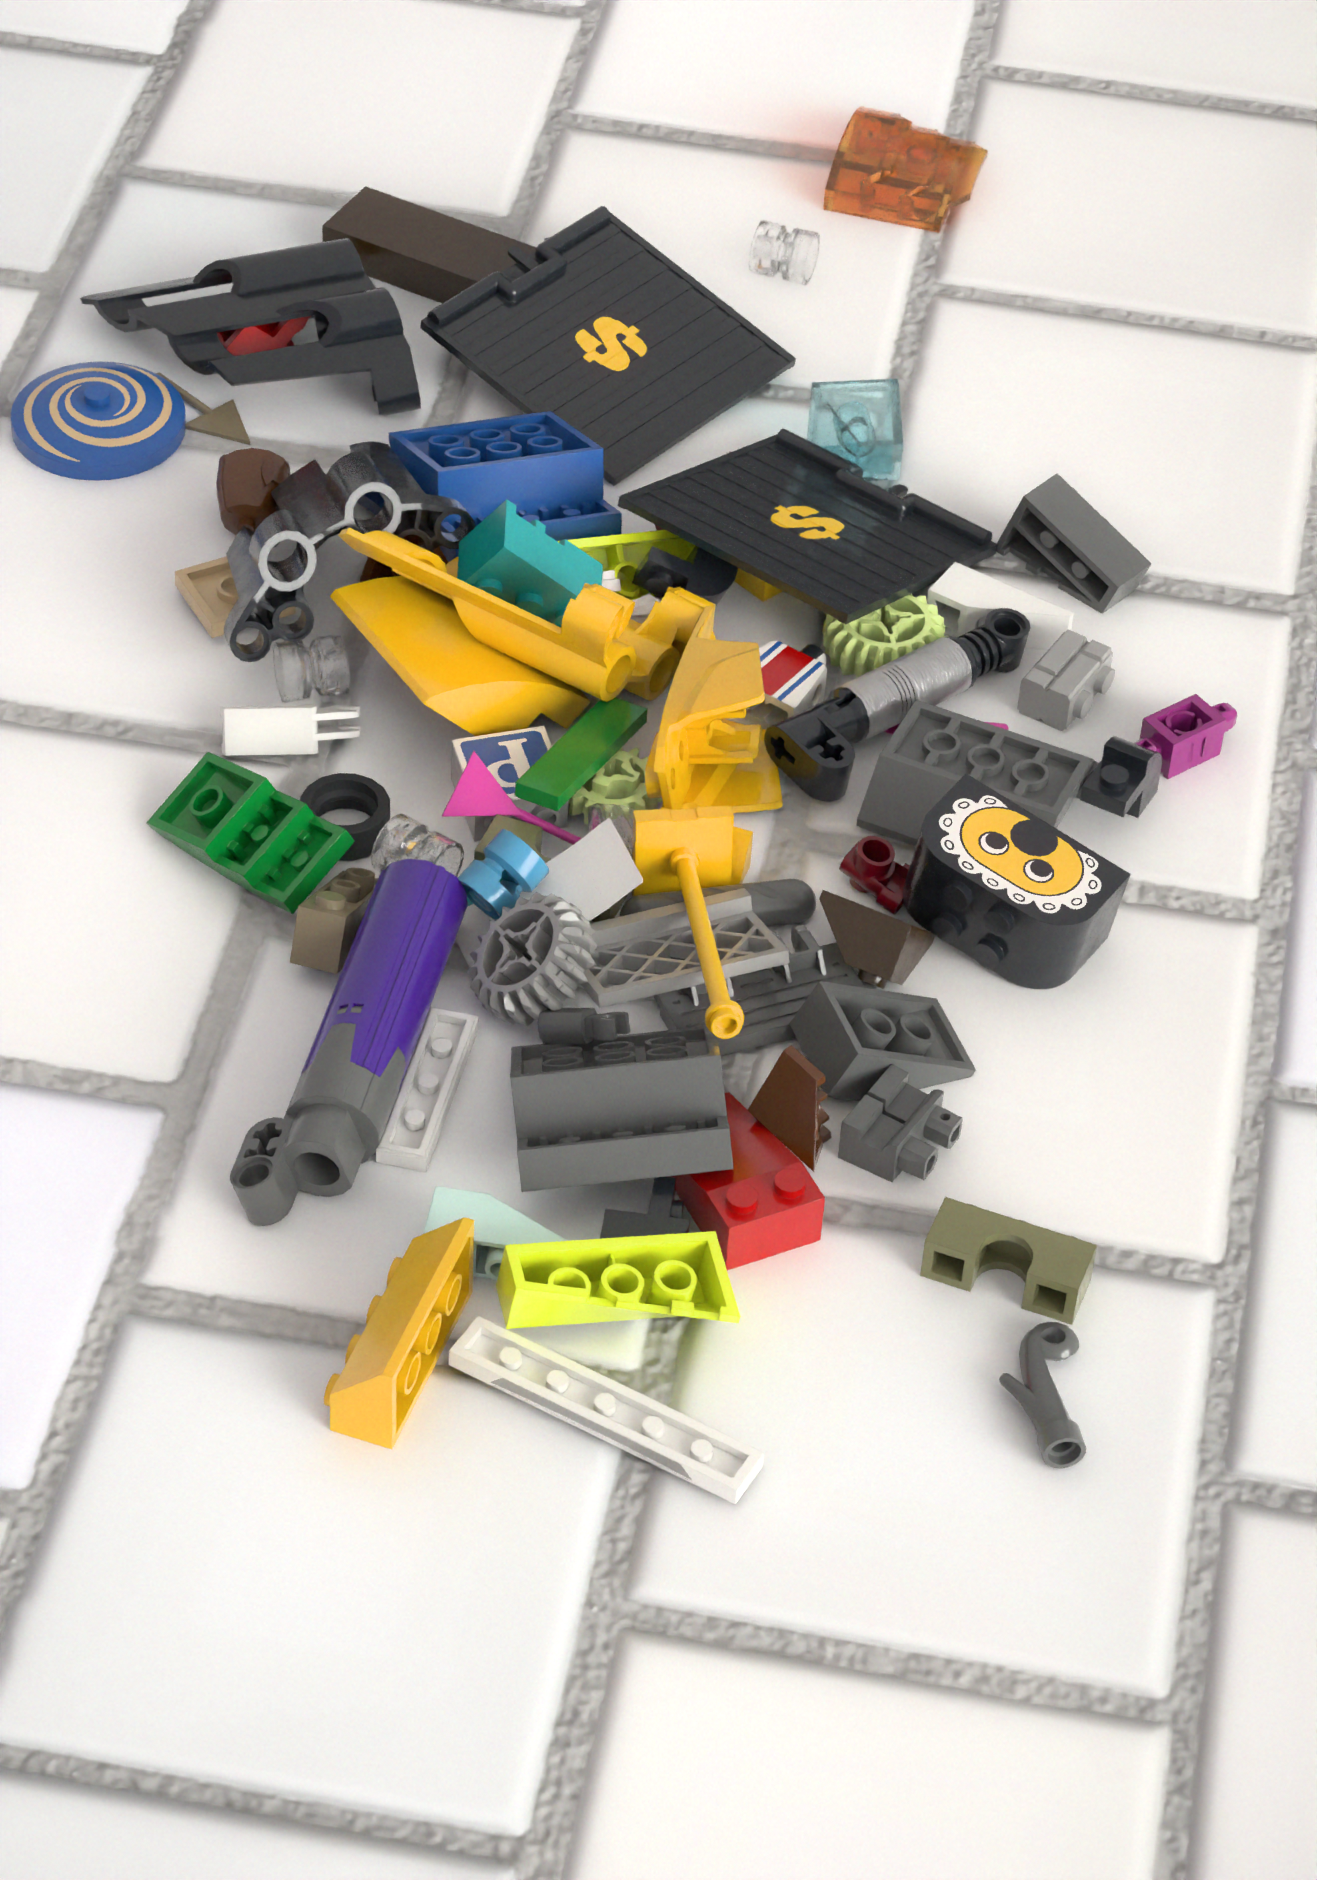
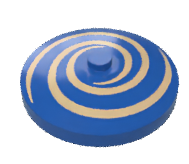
(98, 421)

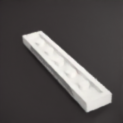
(606, 1409)

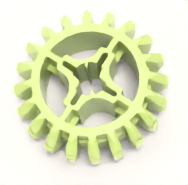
(882, 635)

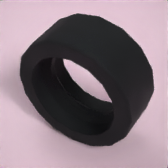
(356, 793)

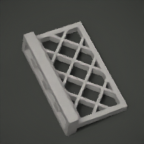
(651, 937)

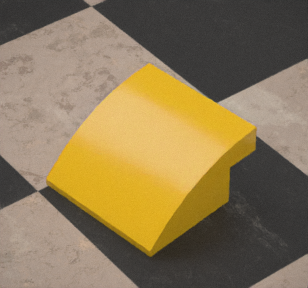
(447, 665)

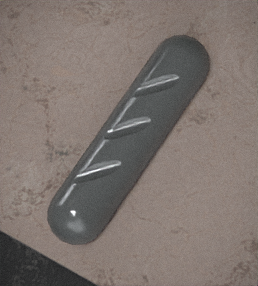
(772, 901)

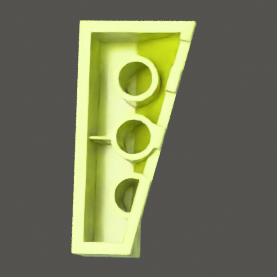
(615, 1280)

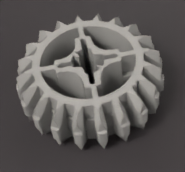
(532, 958)

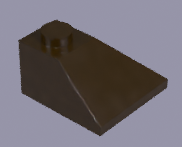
(875, 941)

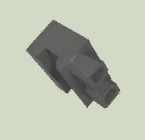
(892, 1126)

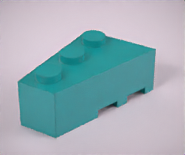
(525, 564)

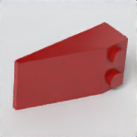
(760, 1204)

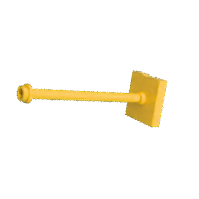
(686, 854)

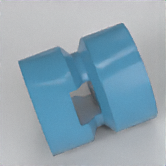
(506, 859)

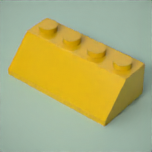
(403, 1335)

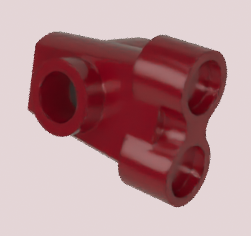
(874, 872)

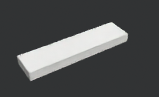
(427, 1089)

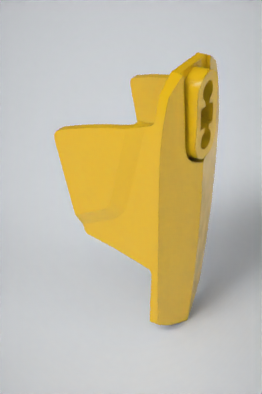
(699, 753)

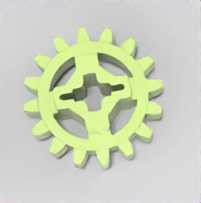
(617, 783)

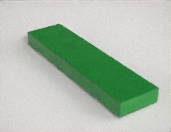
(580, 753)

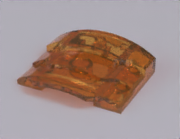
(900, 171)

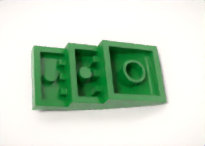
(250, 832)

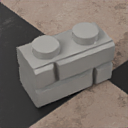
(1066, 681)

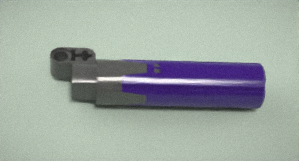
(359, 1046)

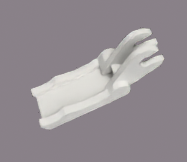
(283, 728)

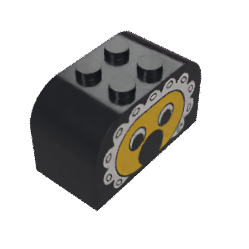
(1010, 887)

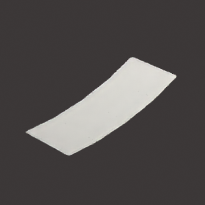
(587, 874)

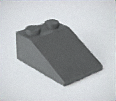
(862, 1031)

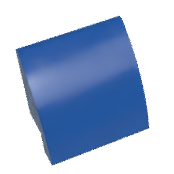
(527, 459)

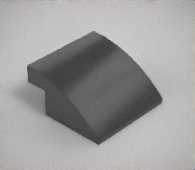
(620, 1109)

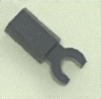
(580, 1025)

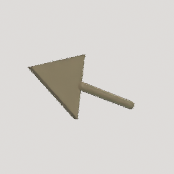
(219, 422)

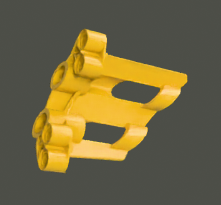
(592, 649)

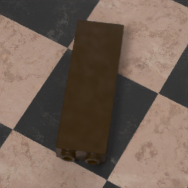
(418, 245)

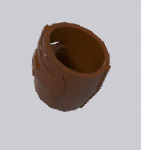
(245, 487)

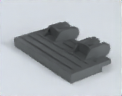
(765, 997)

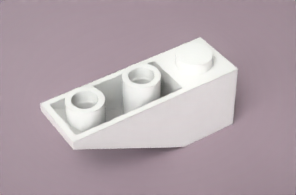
(968, 596)

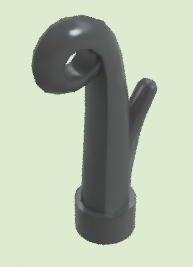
(1057, 1434)

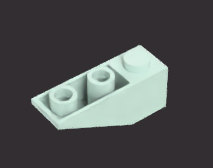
(494, 1225)

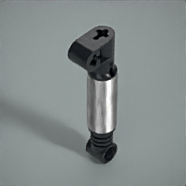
(815, 742)

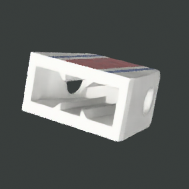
(790, 682)

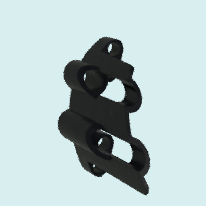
(323, 280)
(310, 511)

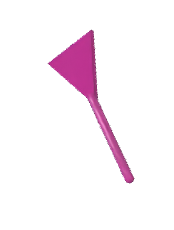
(482, 795)

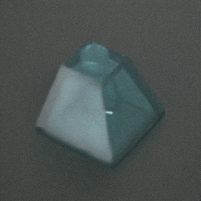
(859, 424)

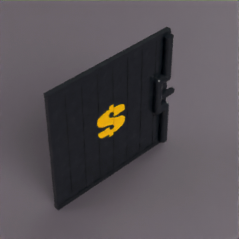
(608, 341)
(812, 525)

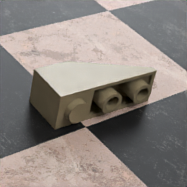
(331, 919)

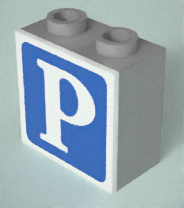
(507, 759)

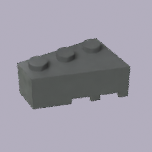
(1074, 545)

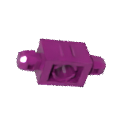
(1187, 733)

